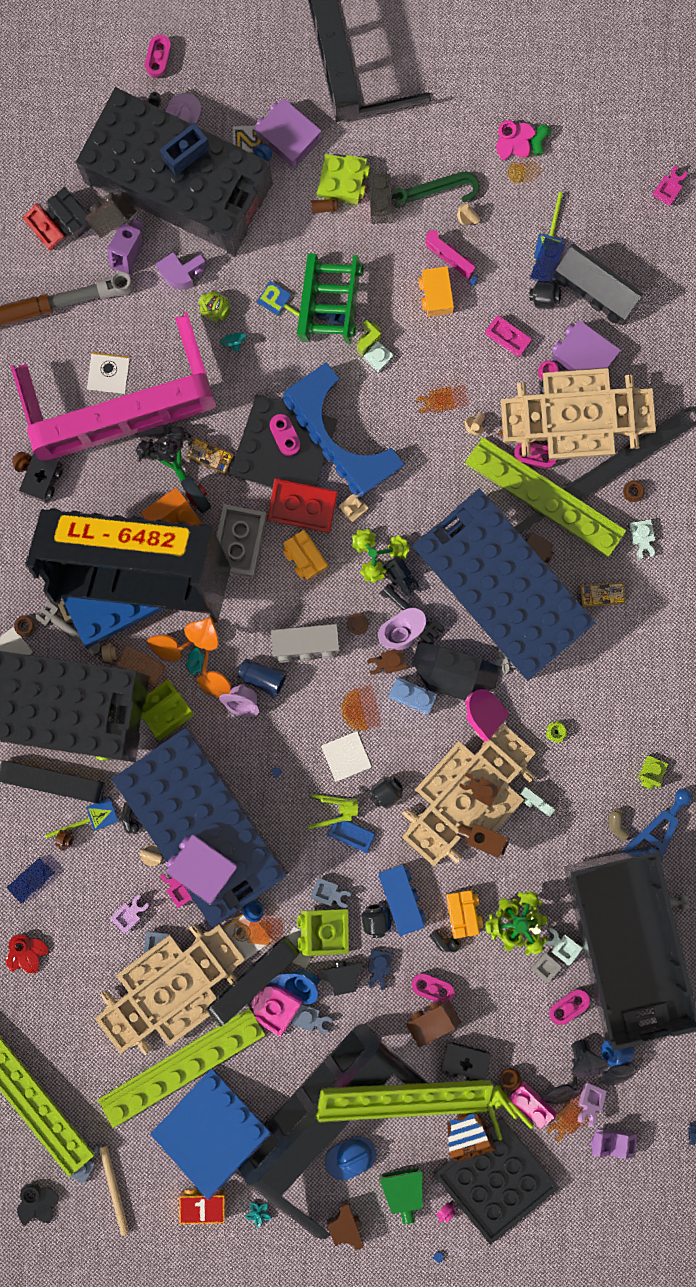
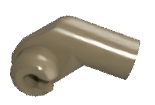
(615, 824)

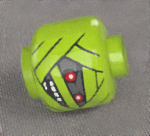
(214, 306)

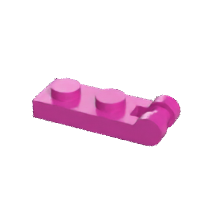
(449, 254)

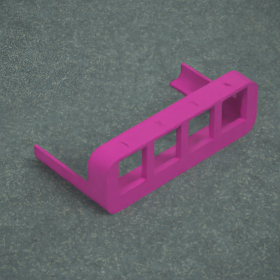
(120, 415)

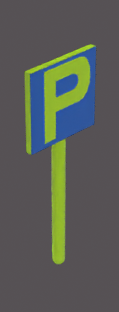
(275, 298)

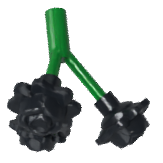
(167, 450)

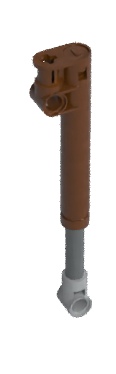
(44, 304)

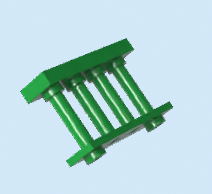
(312, 288)

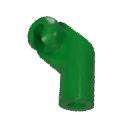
(537, 140)

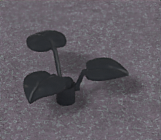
(584, 1065)

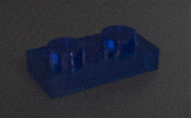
(547, 260)
(30, 880)

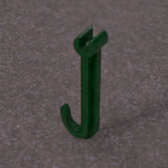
(437, 186)

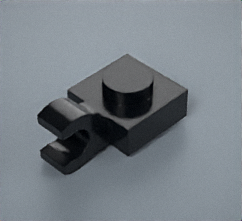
(399, 573)

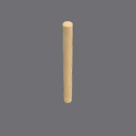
(114, 1190)

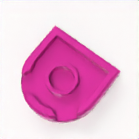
(485, 713)
(275, 1008)

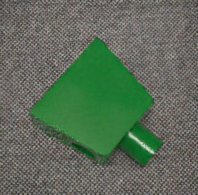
(403, 1192)

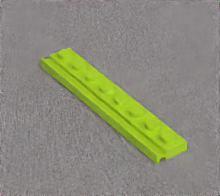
(545, 497)
(181, 1067)
(404, 1100)
(41, 1113)

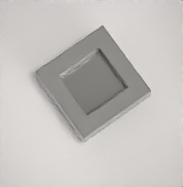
(546, 967)

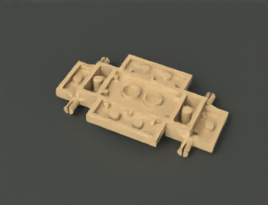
(578, 414)
(498, 761)
(169, 989)

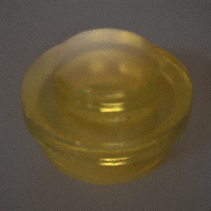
(516, 172)

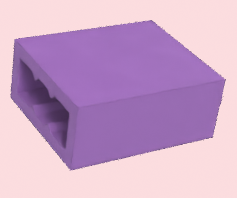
(287, 133)
(584, 349)
(201, 868)

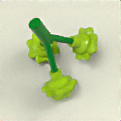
(365, 540)

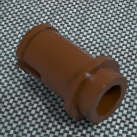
(324, 205)

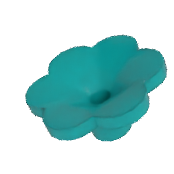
(233, 340)
(195, 661)

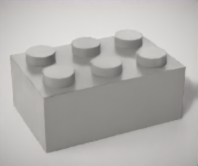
(241, 538)
(305, 643)

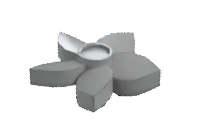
(504, 662)

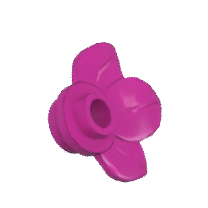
(516, 142)

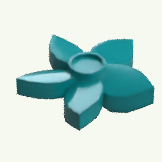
(258, 1213)

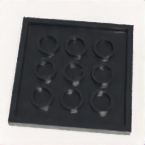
(258, 453)
(498, 1185)

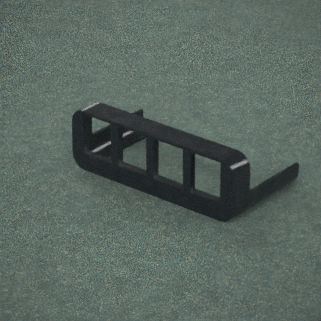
(339, 68)
(310, 1136)

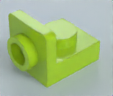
(366, 341)
(652, 773)

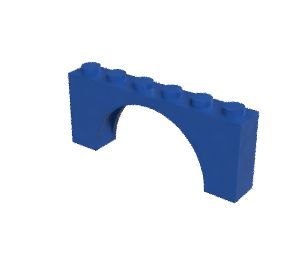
(360, 471)

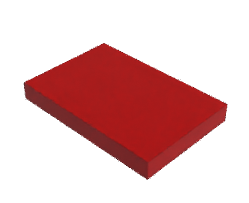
(302, 505)

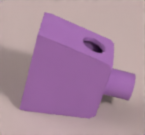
(125, 246)

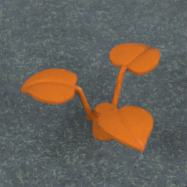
(203, 635)

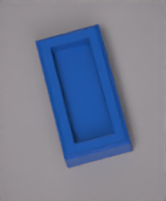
(352, 835)

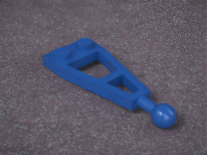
(682, 798)

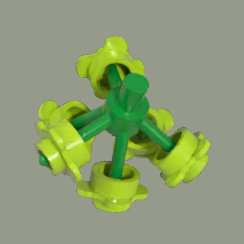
(532, 921)

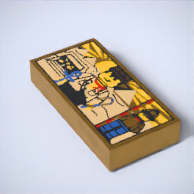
(210, 456)
(602, 594)

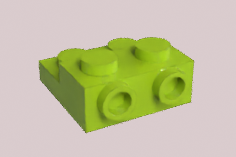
(343, 178)
(323, 932)

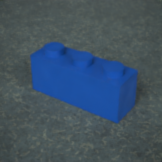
(402, 899)

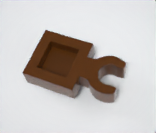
(391, 661)
(482, 791)

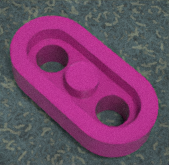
(157, 57)
(285, 434)
(535, 459)
(432, 987)
(568, 1006)

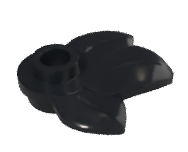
(36, 1207)

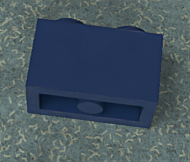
(184, 149)

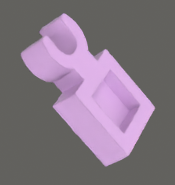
(127, 916)
(592, 1101)

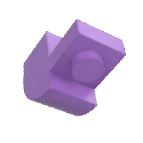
(178, 275)
(614, 1143)

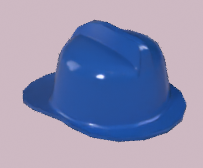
(300, 983)
(350, 1158)

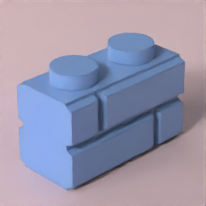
(412, 696)

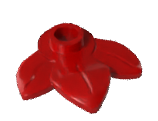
(27, 956)

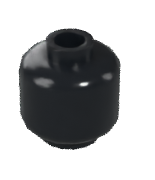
(545, 295)
(386, 792)
(376, 920)

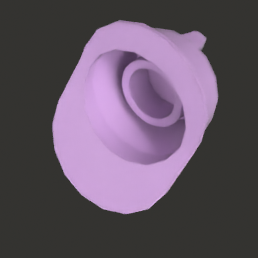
(185, 107)
(402, 629)
(241, 701)

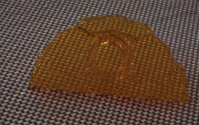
(353, 712)

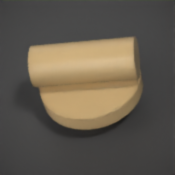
(467, 215)
(474, 425)
(151, 855)

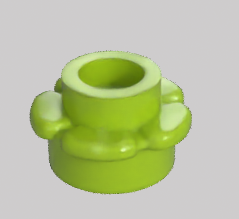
(562, 732)

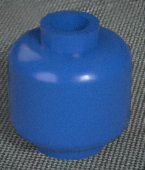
(617, 1057)

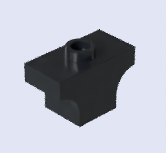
(342, 976)

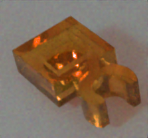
(439, 400)
(257, 932)
(567, 1119)

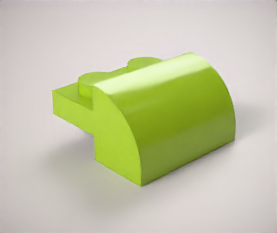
(165, 710)

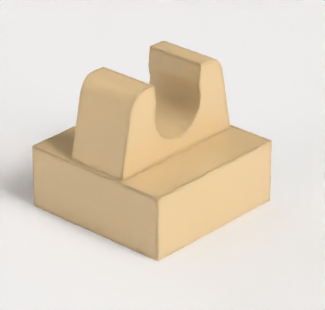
(353, 508)

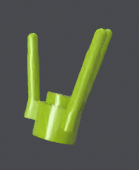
(347, 807)
(499, 1099)

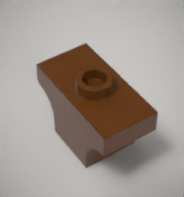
(345, 1227)

